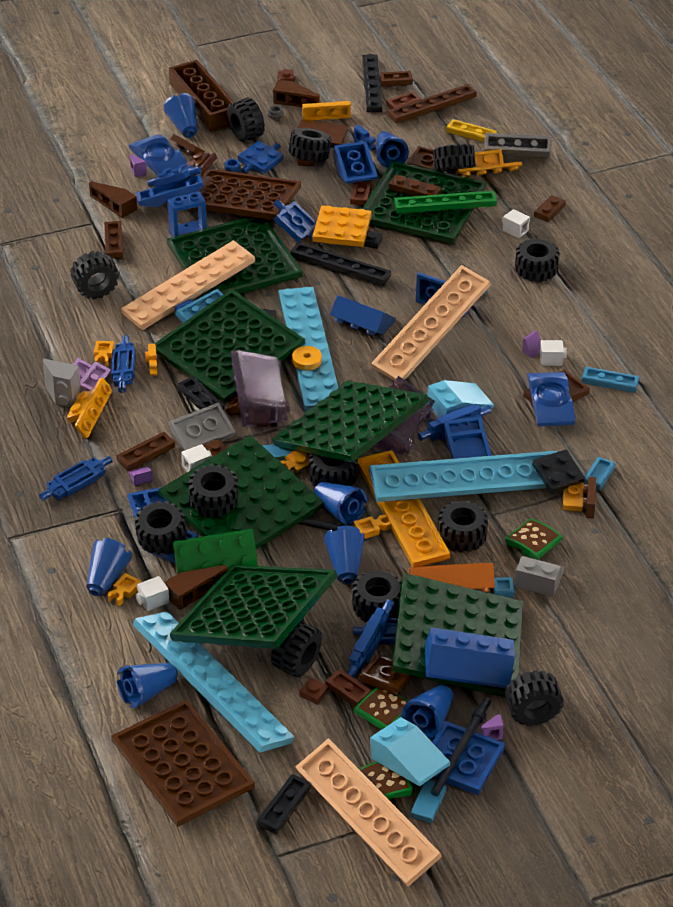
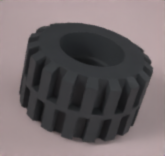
(245, 119)
(309, 144)
(454, 157)
(537, 260)
(88, 266)
(332, 470)
(209, 501)
(157, 516)
(463, 526)
(373, 590)
(298, 650)
(534, 698)

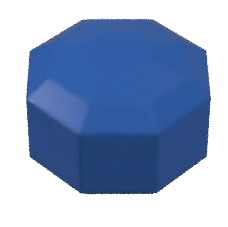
(232, 165)

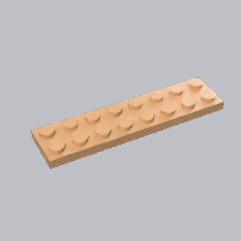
(187, 285)
(431, 324)
(368, 812)

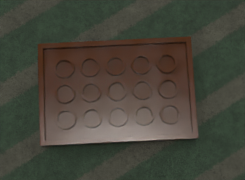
(246, 193)
(182, 762)

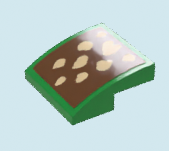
(534, 538)
(381, 707)
(387, 781)

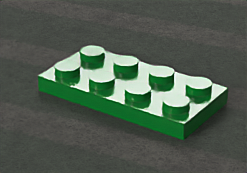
(215, 550)

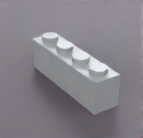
(519, 144)

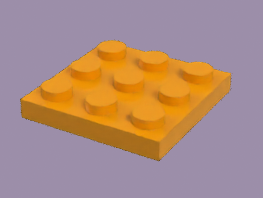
(342, 226)

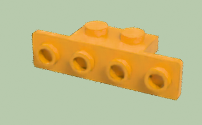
(488, 161)
(89, 407)

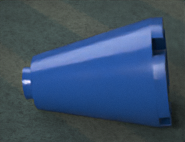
(182, 113)
(391, 149)
(342, 501)
(345, 552)
(106, 564)
(144, 681)
(429, 710)

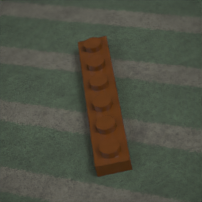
(432, 103)

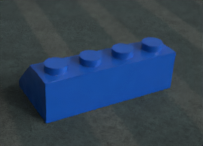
(469, 658)

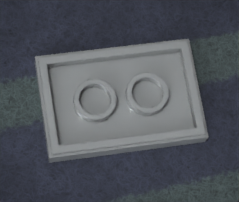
(202, 427)

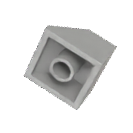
(62, 381)
(538, 576)

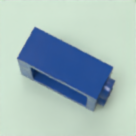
(186, 202)

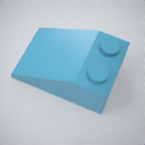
(456, 395)
(407, 752)

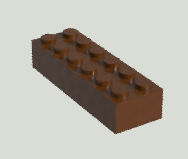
(209, 96)

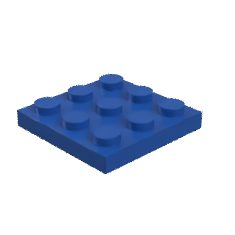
(476, 760)

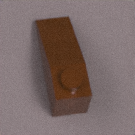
(293, 94)
(114, 198)
(192, 585)

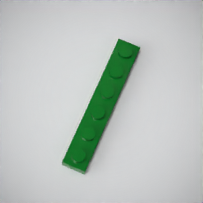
(445, 202)

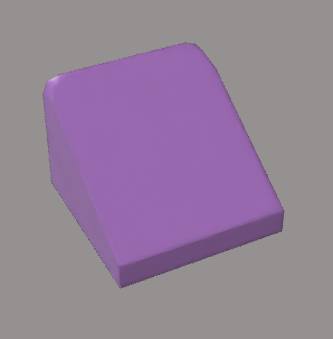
(137, 166)
(531, 344)
(141, 475)
(493, 728)

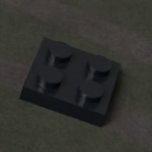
(558, 471)

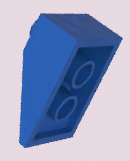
(354, 162)

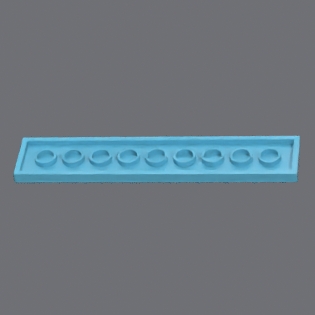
(303, 317)
(456, 476)
(215, 684)

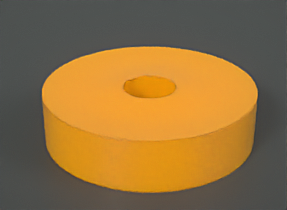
(307, 358)

